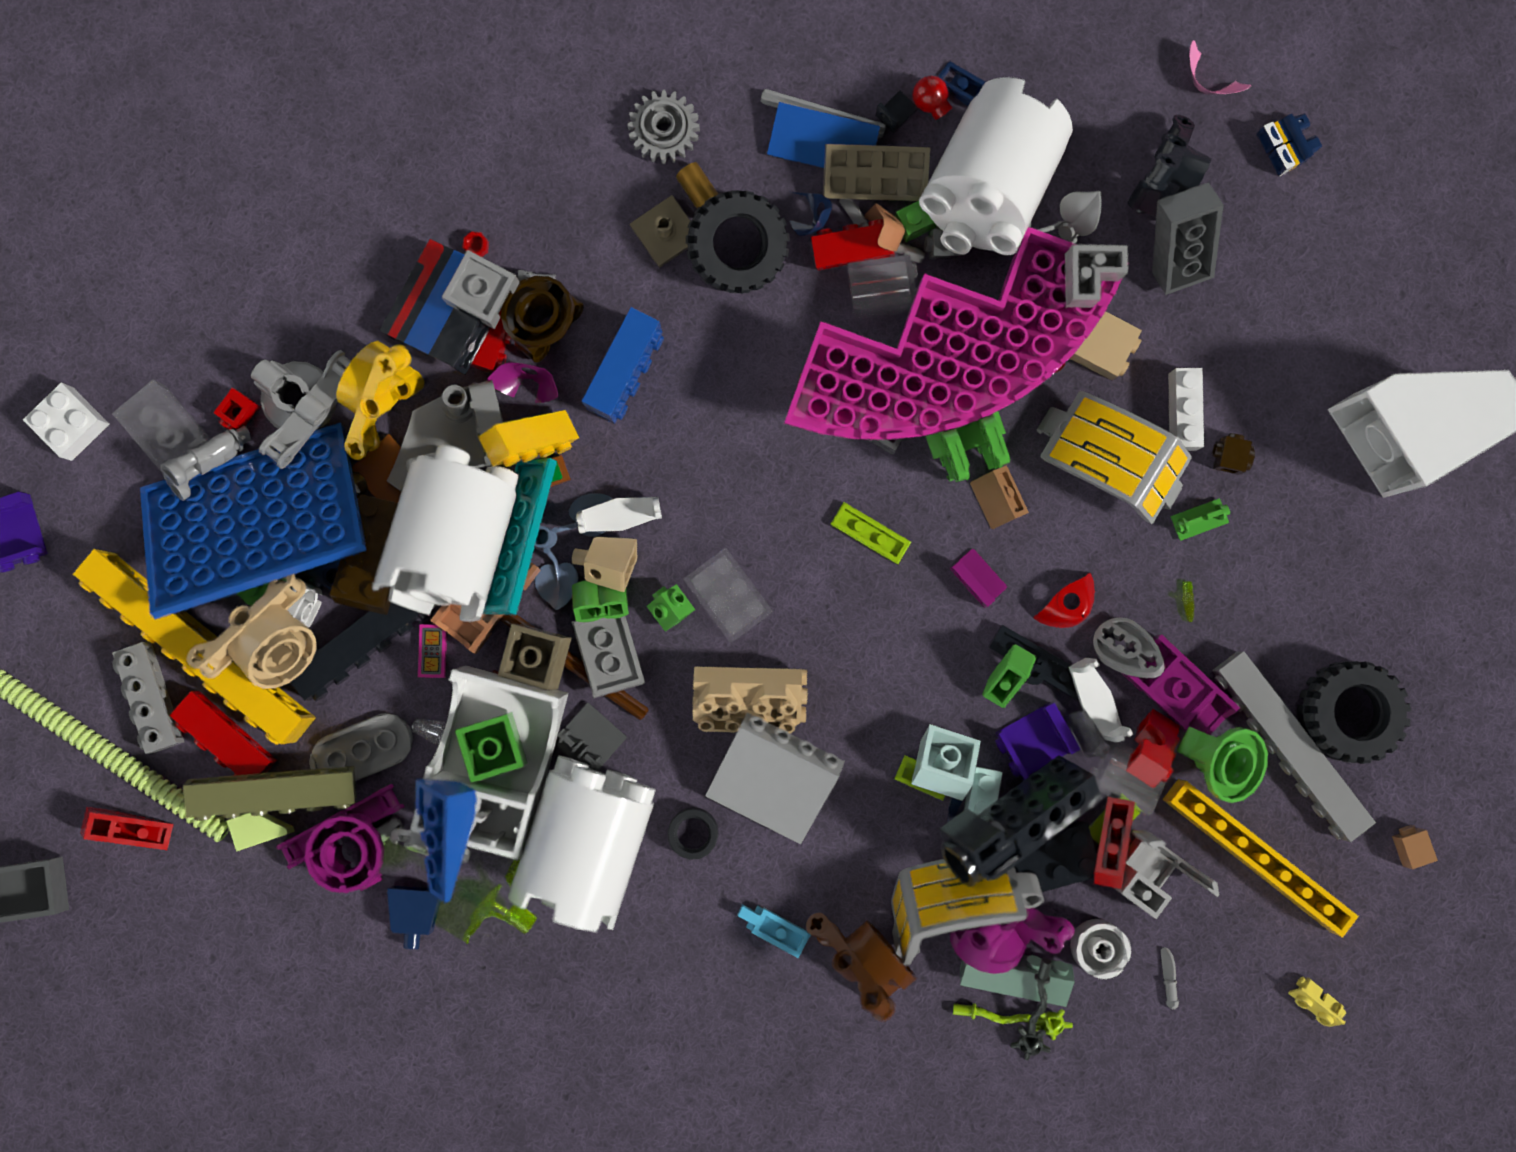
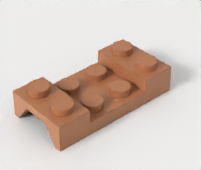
(475, 633)

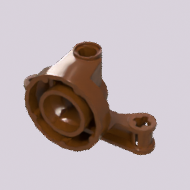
(866, 959)

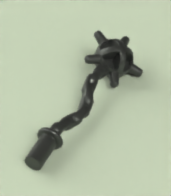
(1030, 1041)

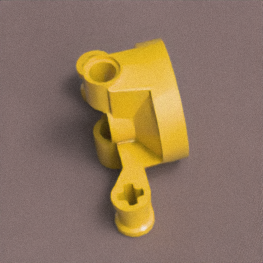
(371, 388)

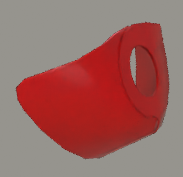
(1055, 612)

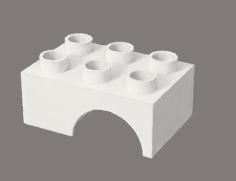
(509, 799)

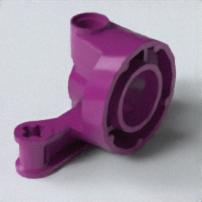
(324, 854)
(1001, 945)

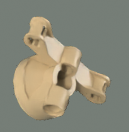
(262, 639)

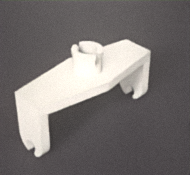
(619, 514)
(1097, 700)

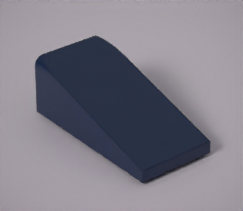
(964, 85)

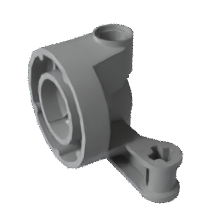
(311, 412)

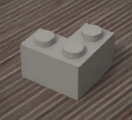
(1087, 267)

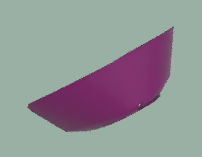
(509, 376)

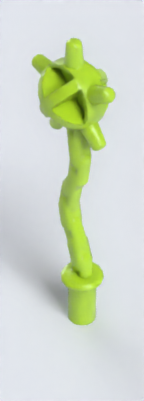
(1049, 1021)

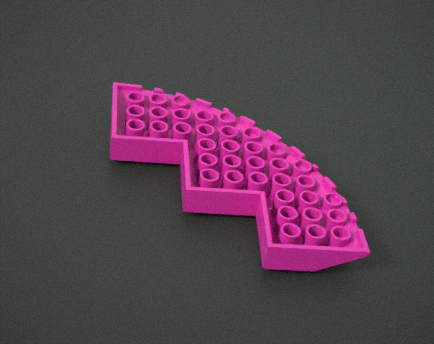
(950, 364)

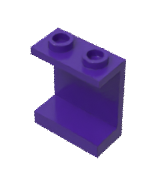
(19, 532)
(1036, 740)

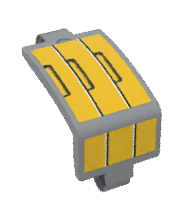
(1116, 453)
(934, 902)

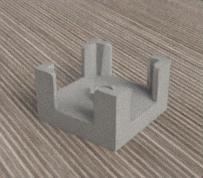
(480, 288)

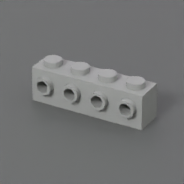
(147, 697)

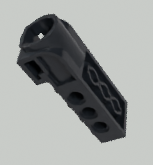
(1018, 821)

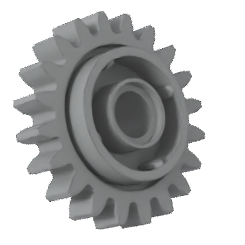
(659, 111)

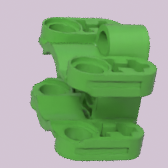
(982, 433)

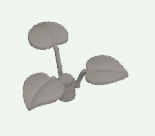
(1080, 215)

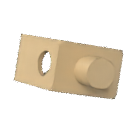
(608, 561)

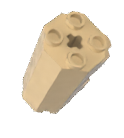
(728, 694)

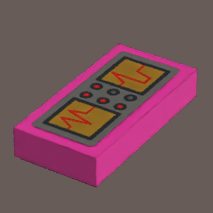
(432, 652)

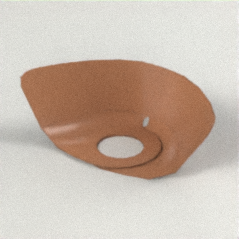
(892, 229)

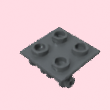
(590, 738)

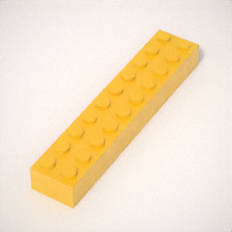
(177, 634)

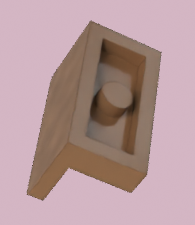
(999, 497)

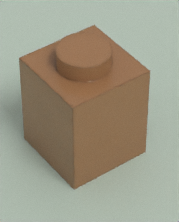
(1414, 847)

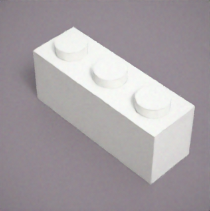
(1186, 406)

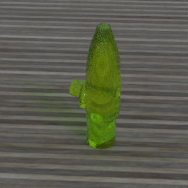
(1188, 600)

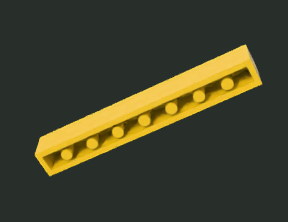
(1260, 858)

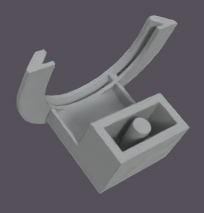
(1148, 869)

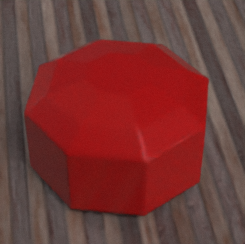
(476, 243)

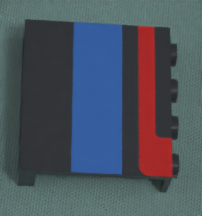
(425, 319)

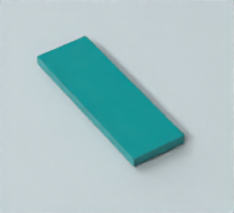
(520, 537)

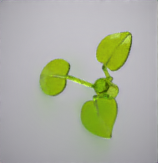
(518, 917)

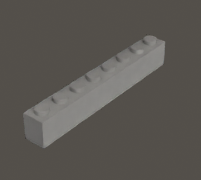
(1293, 747)

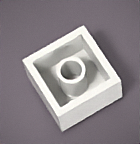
(66, 422)

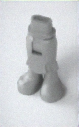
(202, 459)

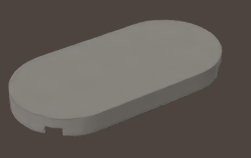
(365, 745)

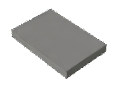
(608, 655)

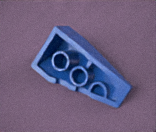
(447, 820)

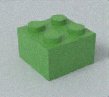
(491, 747)

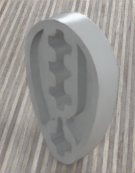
(1116, 656)

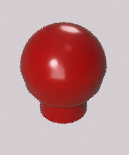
(932, 96)

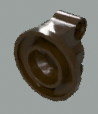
(529, 305)

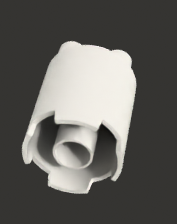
(996, 168)
(447, 534)
(583, 844)

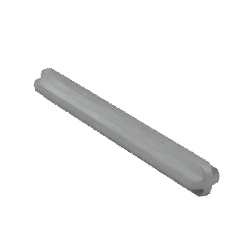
(773, 98)

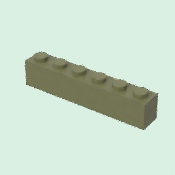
(270, 792)

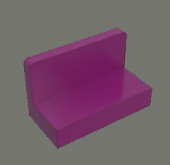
(978, 578)

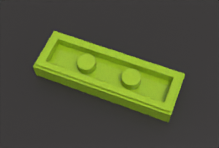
(870, 533)

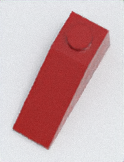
(125, 829)

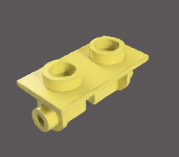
(1327, 1011)

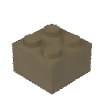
(534, 657)

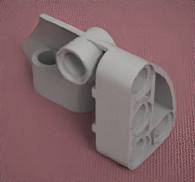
(449, 425)

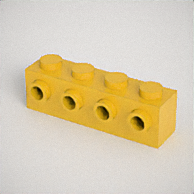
(528, 438)

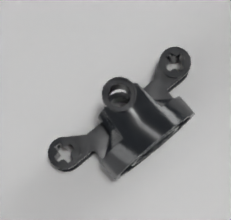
(1175, 171)

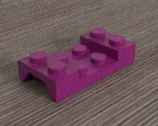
(1185, 691)

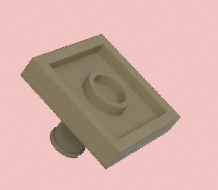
(663, 231)

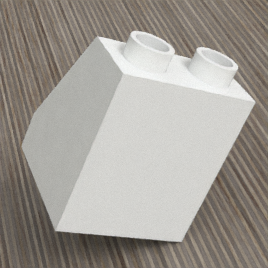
(1426, 424)

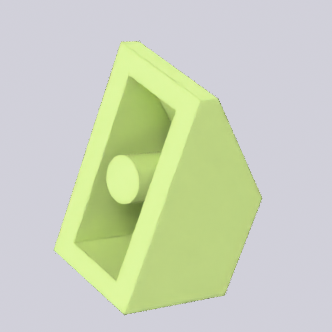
(253, 830)

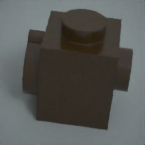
(1233, 454)

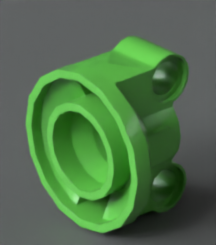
(1230, 762)

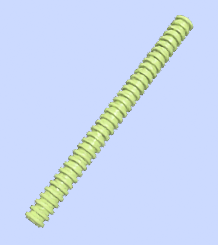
(104, 752)

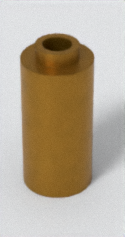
(696, 184)

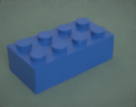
(623, 365)

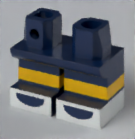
(1288, 142)

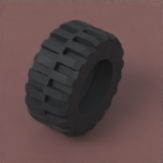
(771, 231)
(1388, 706)

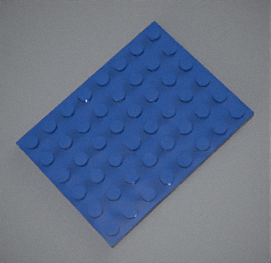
(250, 523)

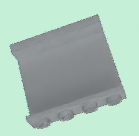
(775, 778)

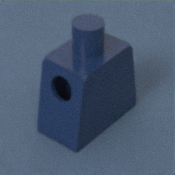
(412, 913)

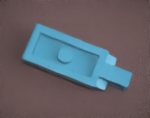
(775, 929)

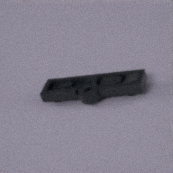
(1046, 666)

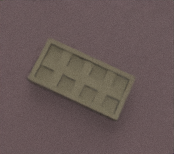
(875, 172)

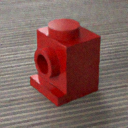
(233, 401)

